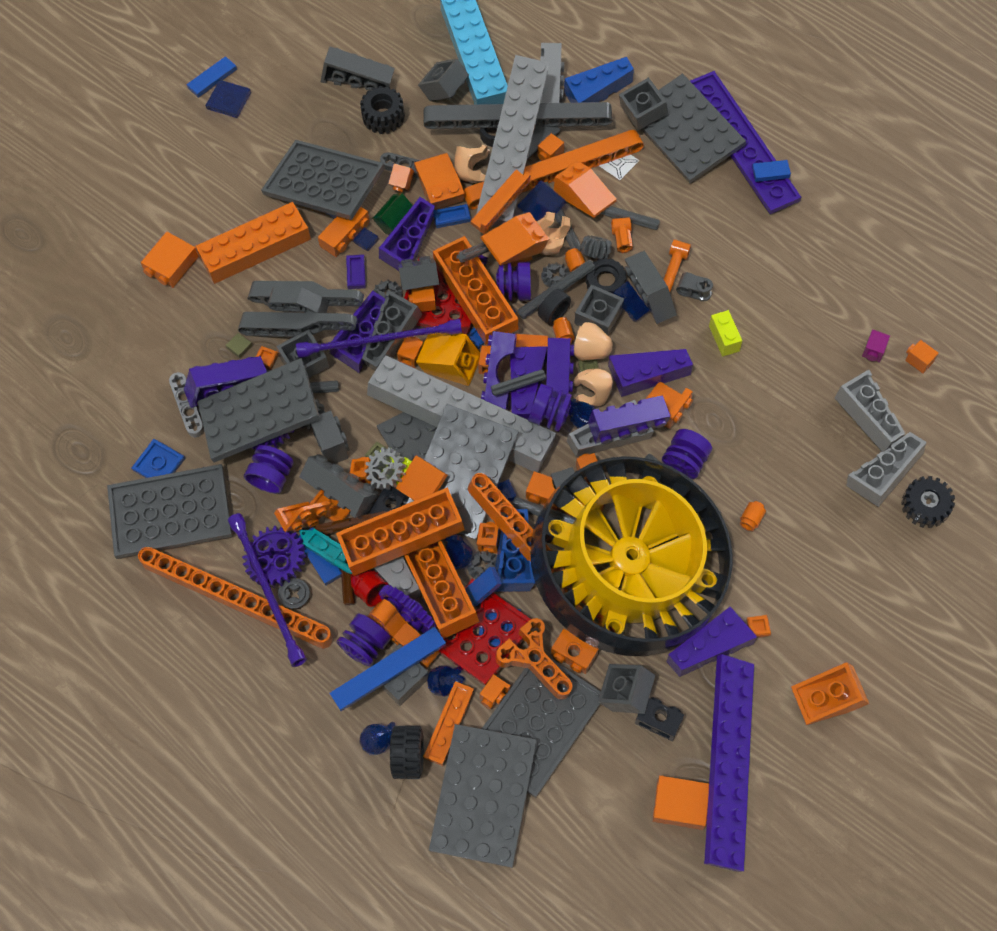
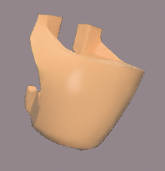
(465, 161)
(555, 235)
(592, 343)
(596, 380)

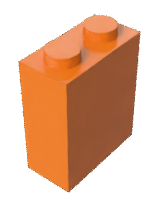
(169, 259)
(681, 802)

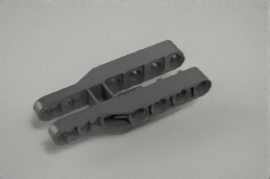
(297, 297)

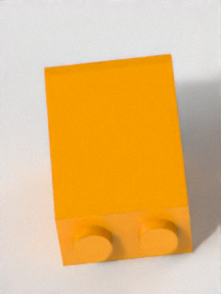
(449, 357)

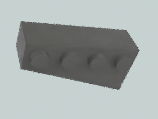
(355, 70)
(650, 286)
(395, 316)
(339, 485)

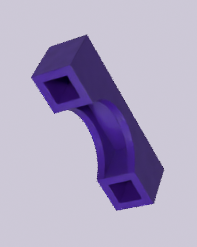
(501, 345)

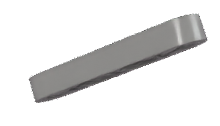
(184, 405)

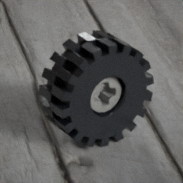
(928, 514)

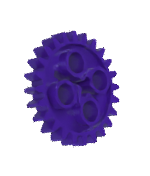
(275, 556)
(408, 609)

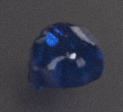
(580, 413)
(458, 551)
(443, 678)
(376, 738)

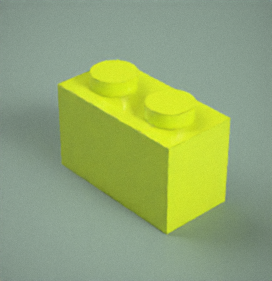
(725, 333)

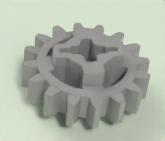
(385, 468)

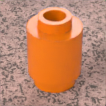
(574, 259)
(563, 329)
(752, 515)

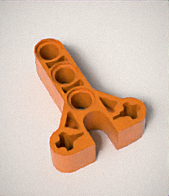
(399, 630)
(535, 646)

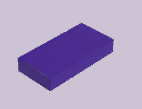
(355, 271)

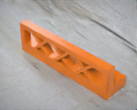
(500, 201)

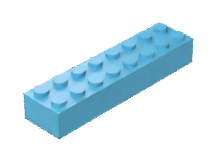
(474, 51)

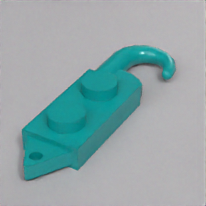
(325, 548)

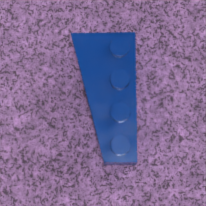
(599, 82)
(511, 565)

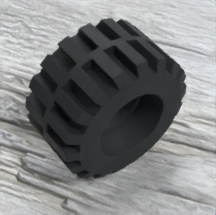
(382, 99)
(406, 752)

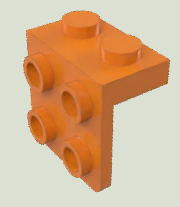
(675, 401)
(301, 515)

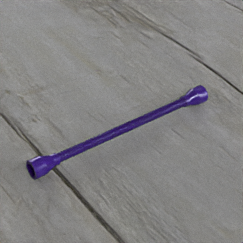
(306, 349)
(295, 653)

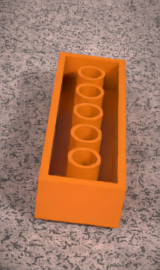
(253, 242)
(475, 290)
(400, 531)
(441, 589)

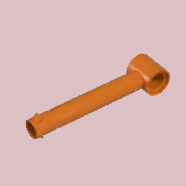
(679, 250)

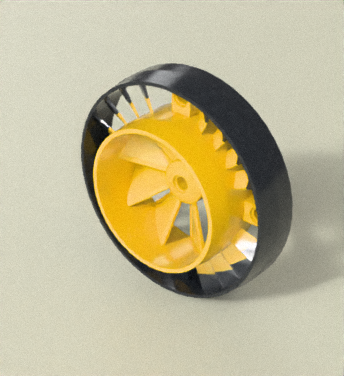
(654, 578)

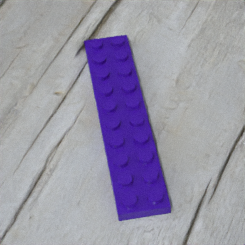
(772, 193)
(729, 764)

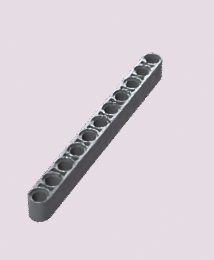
(489, 114)

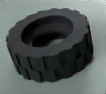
(610, 266)

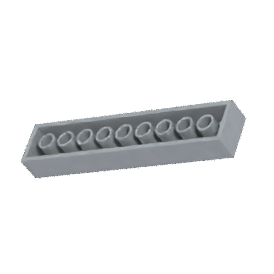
(515, 128)
(427, 397)

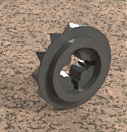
(548, 271)
(393, 287)
(487, 557)
(294, 585)

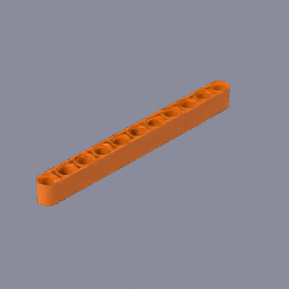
(589, 155)
(508, 523)
(227, 591)

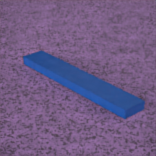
(387, 669)

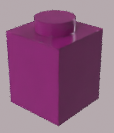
(875, 346)

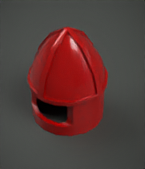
(366, 586)

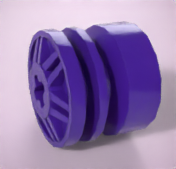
(515, 281)
(550, 407)
(687, 452)
(268, 469)
(365, 637)

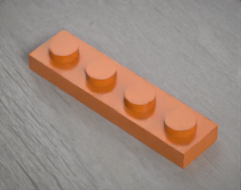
(452, 714)

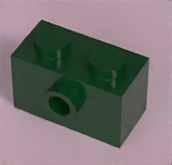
(392, 212)

